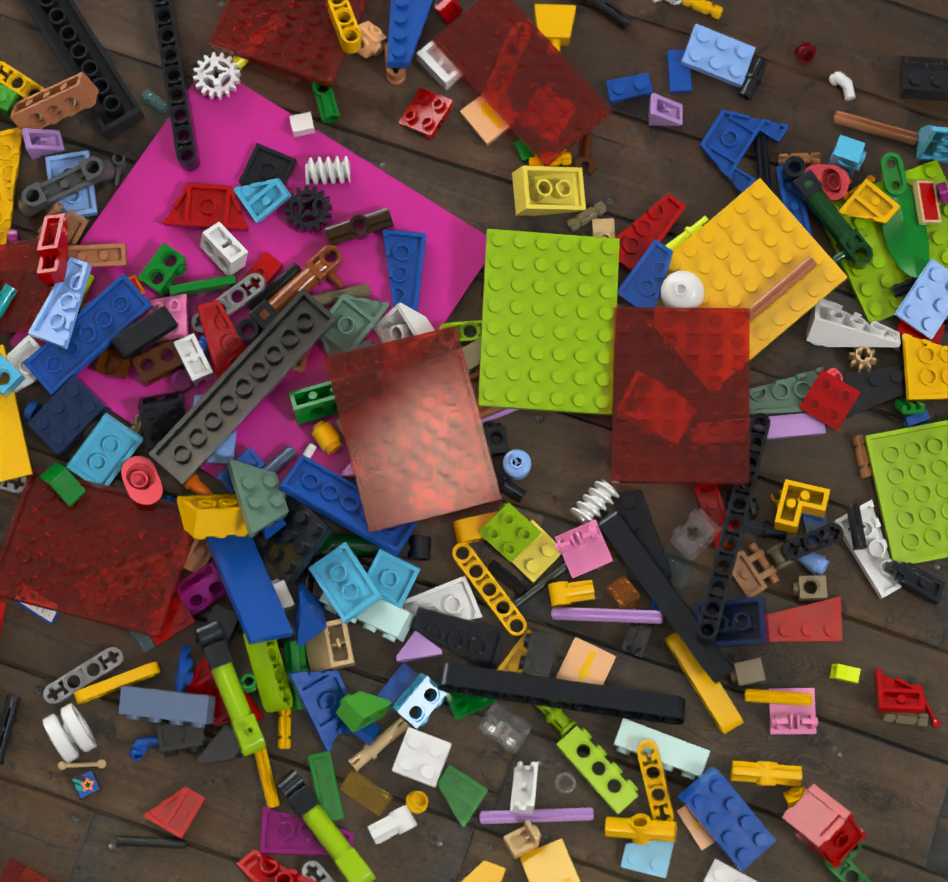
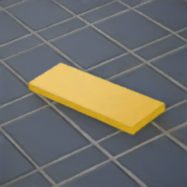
(13, 447)

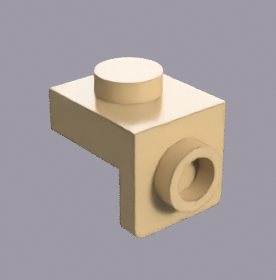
(523, 839)

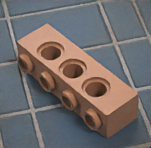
(55, 103)

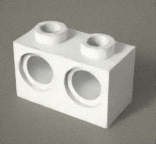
(223, 249)

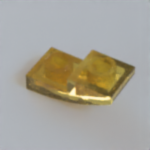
(366, 792)

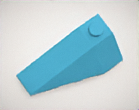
(932, 144)

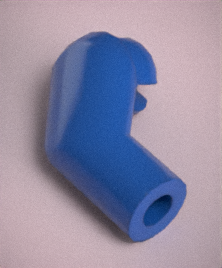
(141, 746)

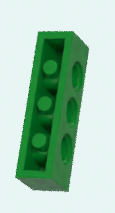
(313, 402)

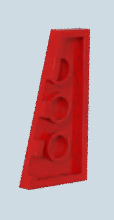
(647, 228)
(808, 623)

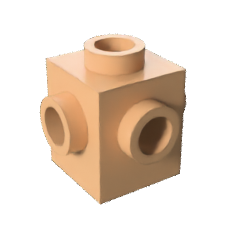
(371, 39)

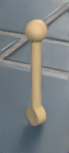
(63, 765)

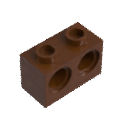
(161, 368)

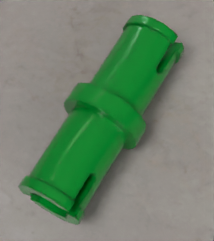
(249, 689)

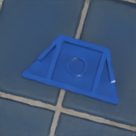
(320, 698)

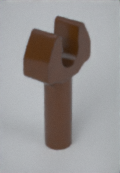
(586, 153)

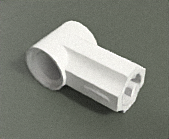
(396, 823)

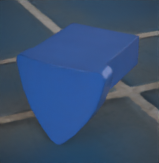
(916, 420)
(366, 734)

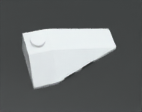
(836, 328)

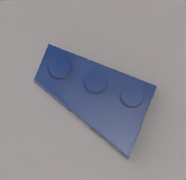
(646, 278)

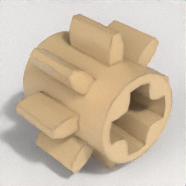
(860, 364)

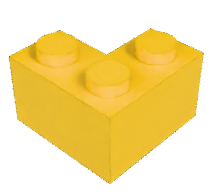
(799, 499)

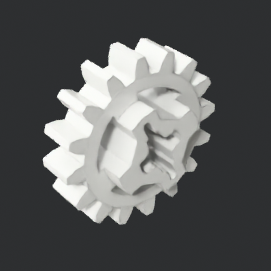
(208, 76)

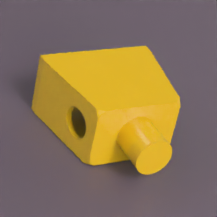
(555, 22)

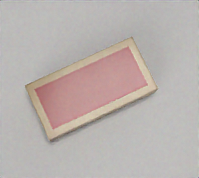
(926, 202)

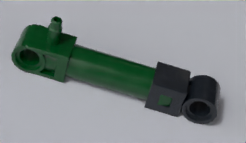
(811, 192)
(416, 548)

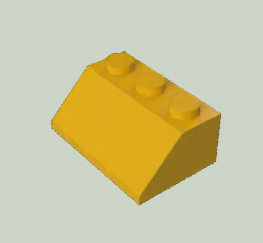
(212, 515)

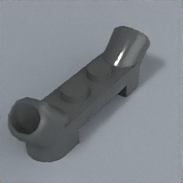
(86, 174)

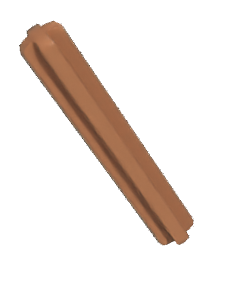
(875, 128)
(782, 287)

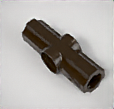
(373, 223)

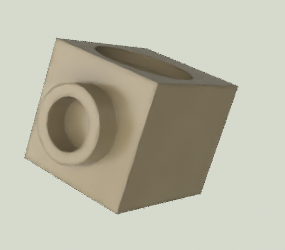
(819, 584)
(747, 672)

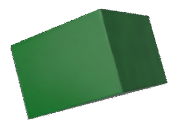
(63, 483)

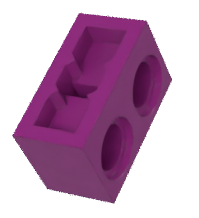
(200, 585)

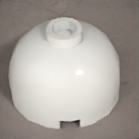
(682, 290)

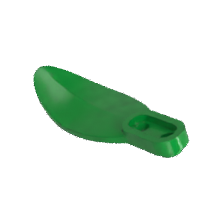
(903, 234)

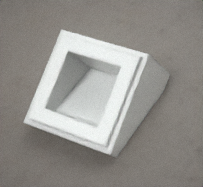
(302, 124)

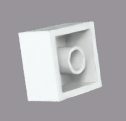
(421, 757)

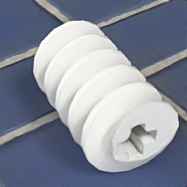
(327, 170)
(594, 502)

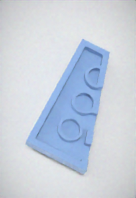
(60, 310)

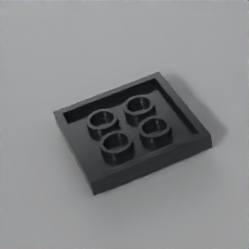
(296, 542)

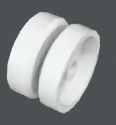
(67, 733)

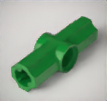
(326, 103)
(295, 663)

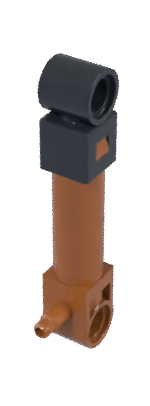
(314, 273)

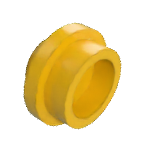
(417, 801)

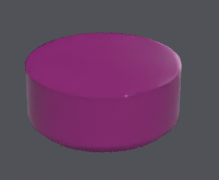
(942, 193)
(13, 235)
(181, 381)

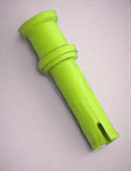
(558, 719)

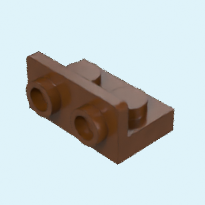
(112, 364)

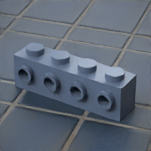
(167, 705)

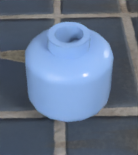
(512, 470)

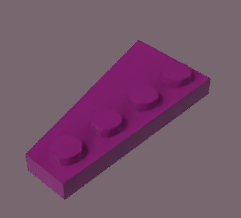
(291, 836)

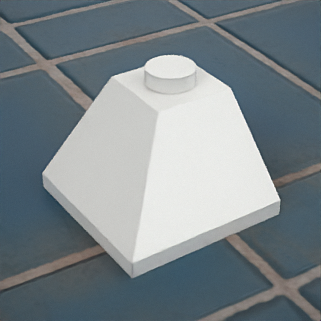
(401, 323)

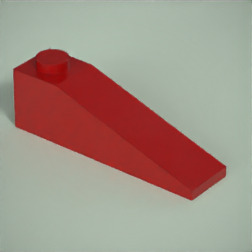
(262, 868)

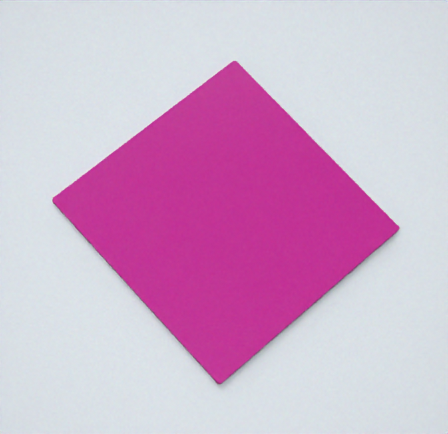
(225, 140)

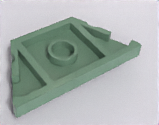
(354, 322)
(257, 496)

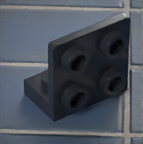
(160, 415)

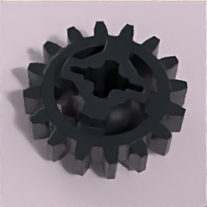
(314, 215)

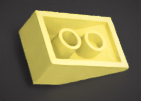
(548, 190)

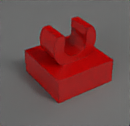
(448, 10)

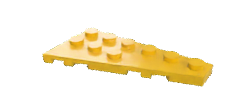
(9, 165)
(925, 369)

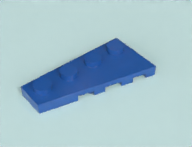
(405, 29)
(405, 265)

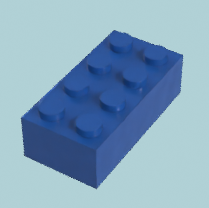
(726, 818)

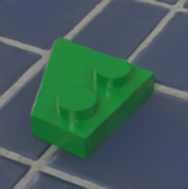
(461, 793)

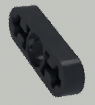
(808, 550)

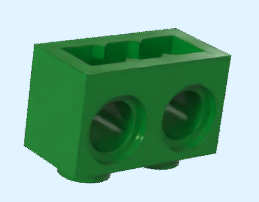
(157, 267)

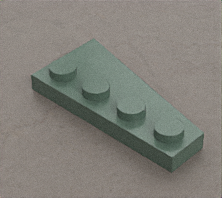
(782, 395)

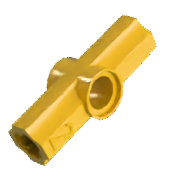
(766, 773)
(641, 829)

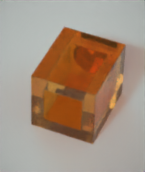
(623, 593)

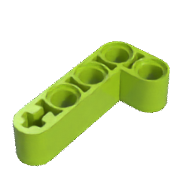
(270, 675)

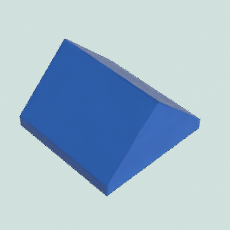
(309, 616)

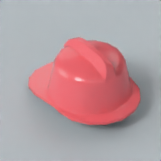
(832, 178)
(141, 480)

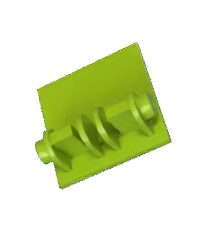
(509, 532)

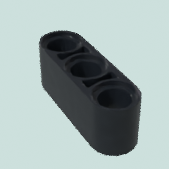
(144, 332)

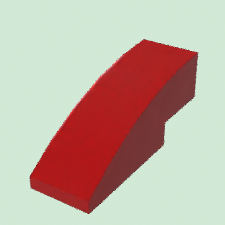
(53, 249)

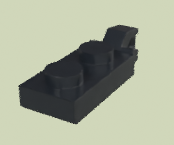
(916, 580)

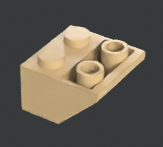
(331, 648)

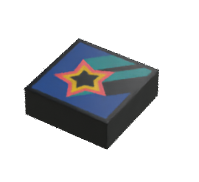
(86, 784)

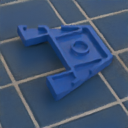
(730, 140)

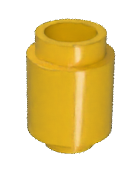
(327, 437)

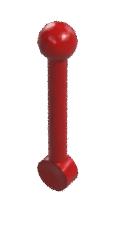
(936, 723)

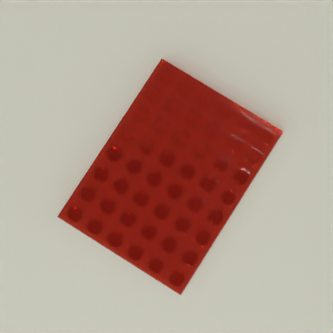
(681, 396)

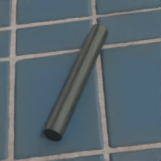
(539, 586)
(151, 842)

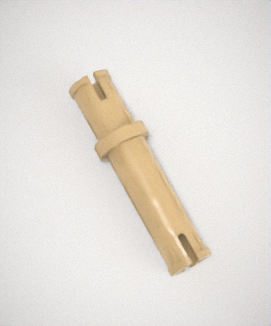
(378, 744)

